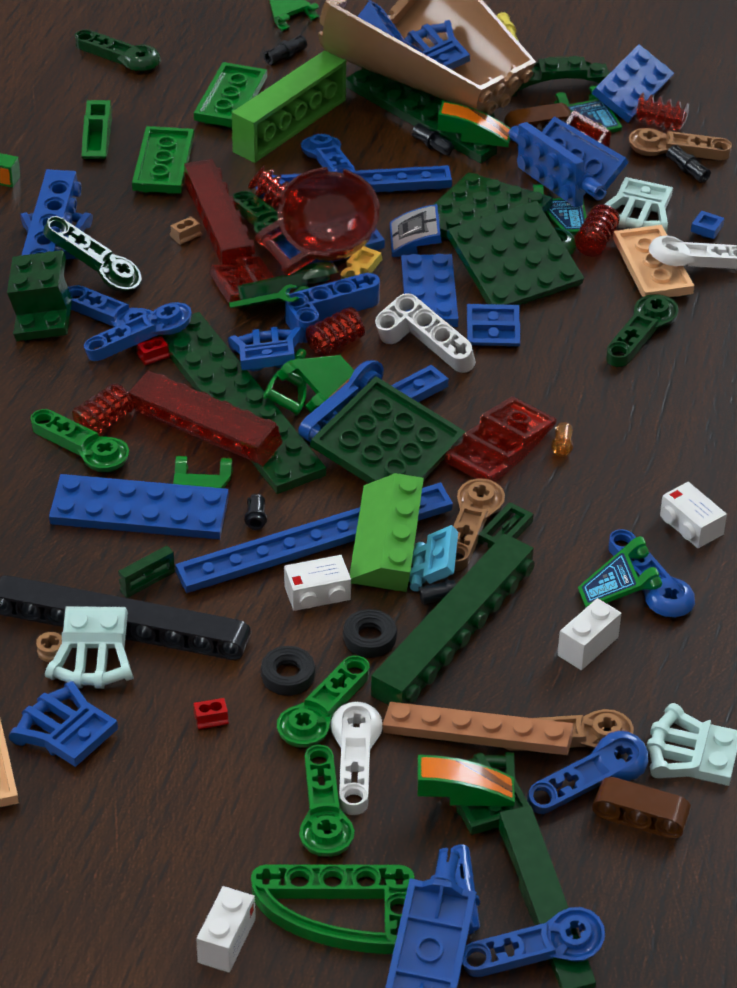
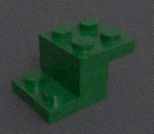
(39, 295)

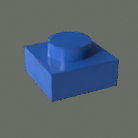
(707, 224)

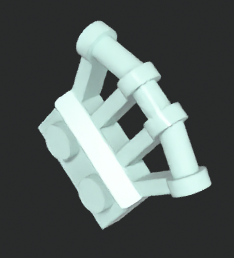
(645, 196)
(86, 629)
(713, 745)

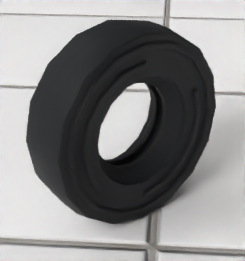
(369, 647)
(288, 685)

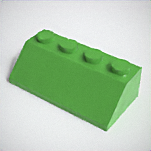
(386, 532)

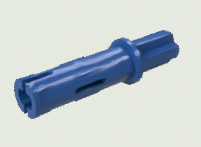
(464, 869)

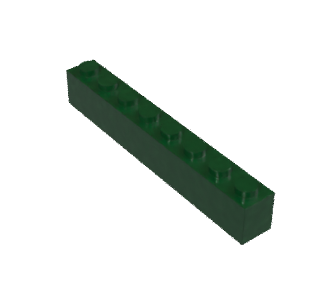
(452, 622)

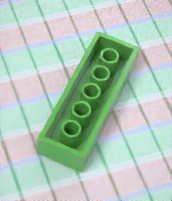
(289, 106)

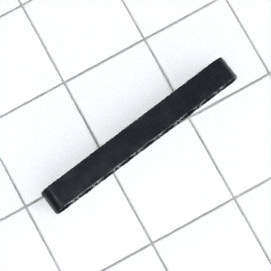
(145, 621)

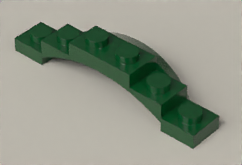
(565, 68)

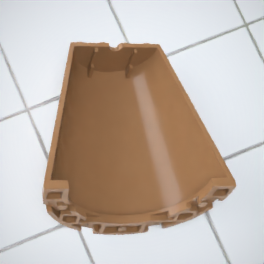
(485, 83)

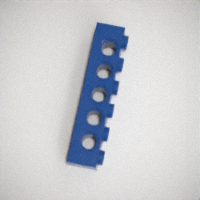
(55, 199)

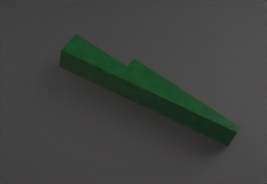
(540, 886)

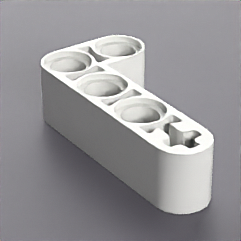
(431, 335)

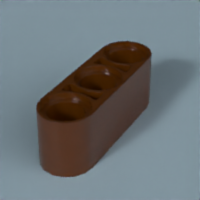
(537, 116)
(641, 807)

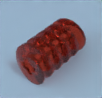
(661, 113)
(268, 185)
(597, 230)
(335, 331)
(104, 408)

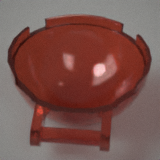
(322, 217)

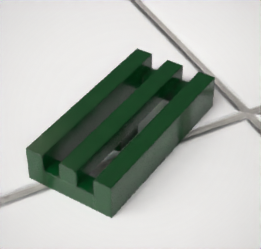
(513, 527)
(146, 571)

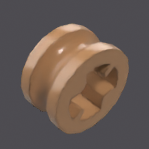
(44, 642)

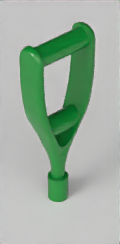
(295, 379)

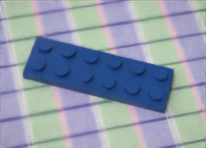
(139, 506)

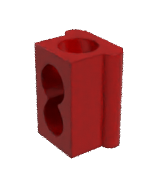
(153, 350)
(211, 713)

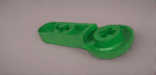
(98, 452)
(322, 704)
(324, 808)

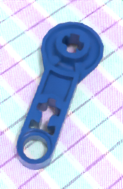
(327, 152)
(103, 307)
(162, 321)
(327, 410)
(680, 594)
(593, 769)
(540, 943)

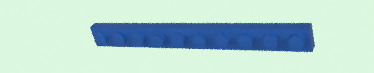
(290, 544)

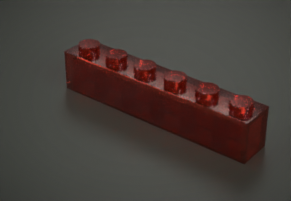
(217, 211)
(206, 417)

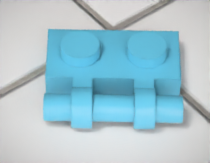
(434, 559)

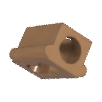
(185, 230)

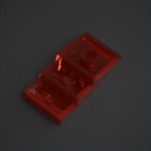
(500, 440)

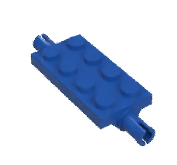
(554, 165)
(432, 930)

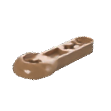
(654, 142)
(474, 513)
(590, 728)

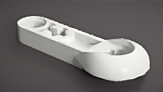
(675, 252)
(355, 750)

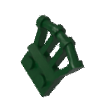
(487, 817)

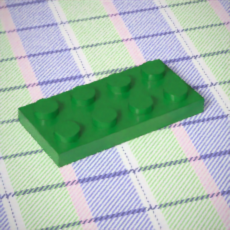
(228, 91)
(163, 159)

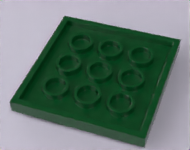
(481, 197)
(515, 256)
(386, 435)

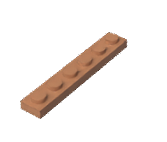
(478, 728)

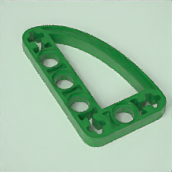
(323, 933)

